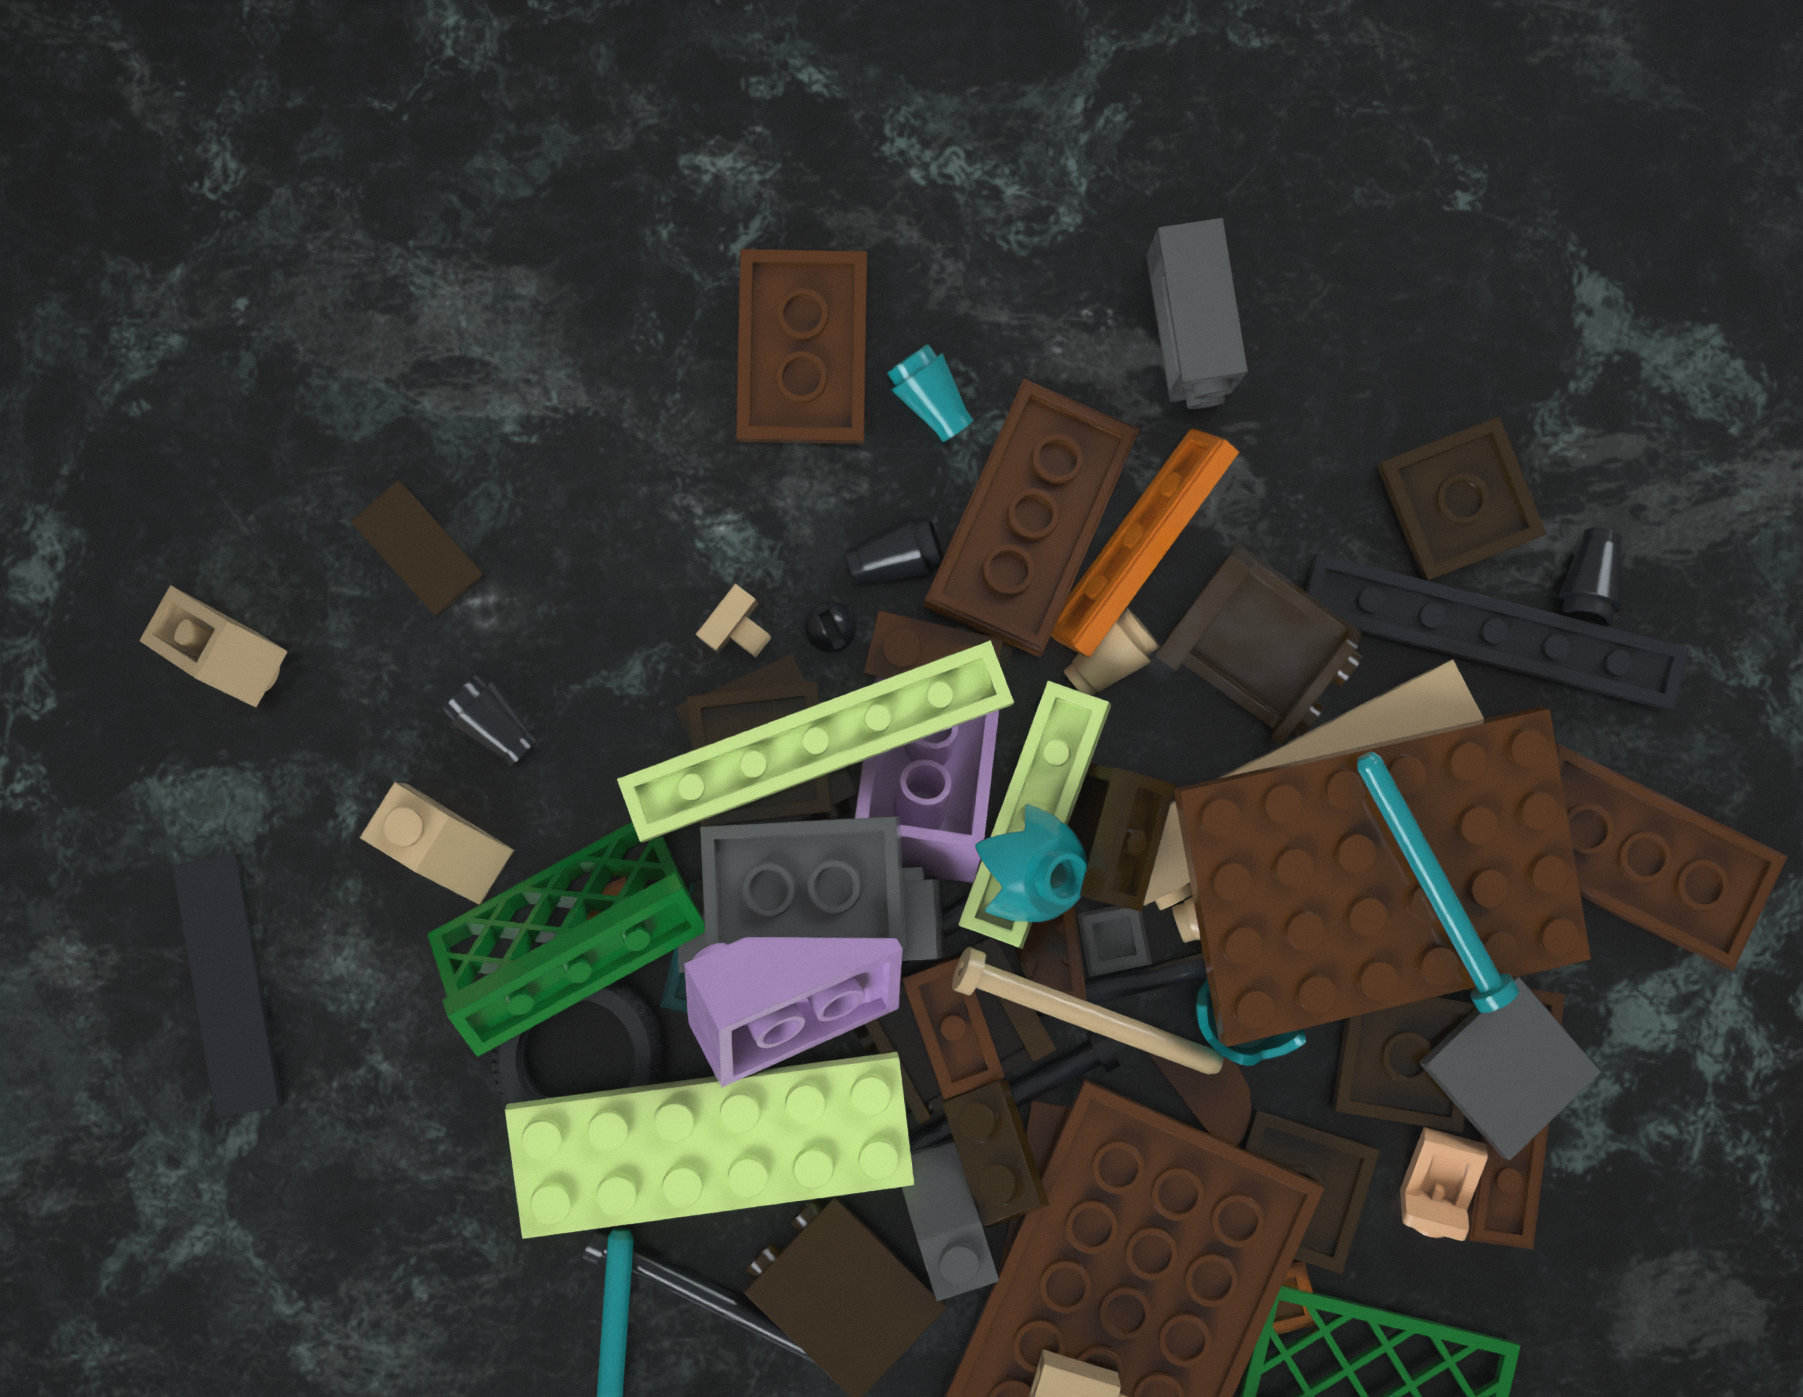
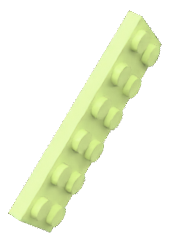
(709, 1146)

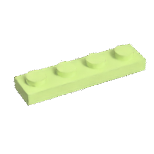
(1047, 778)

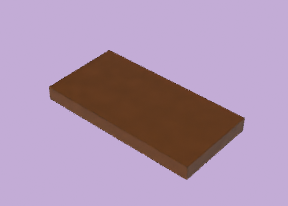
(1031, 518)
(1664, 862)

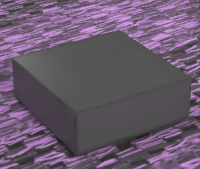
(1112, 939)

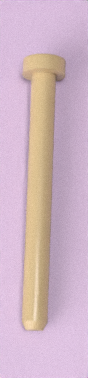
(975, 973)

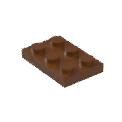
(801, 346)

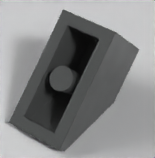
(948, 1222)

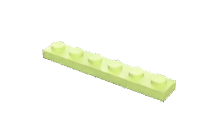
(815, 741)

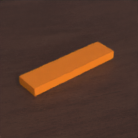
(1142, 540)

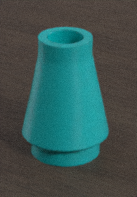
(930, 391)

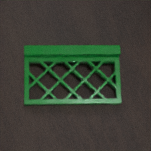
(576, 956)
(1407, 1326)

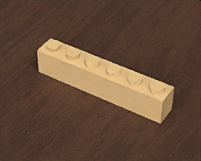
(1414, 707)

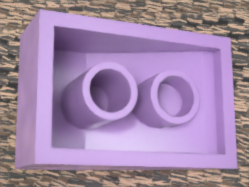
(938, 793)
(785, 995)

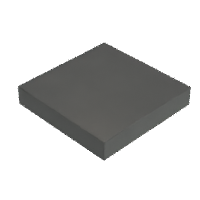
(1510, 1070)

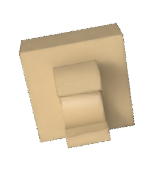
(732, 623)

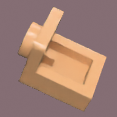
(1441, 1184)

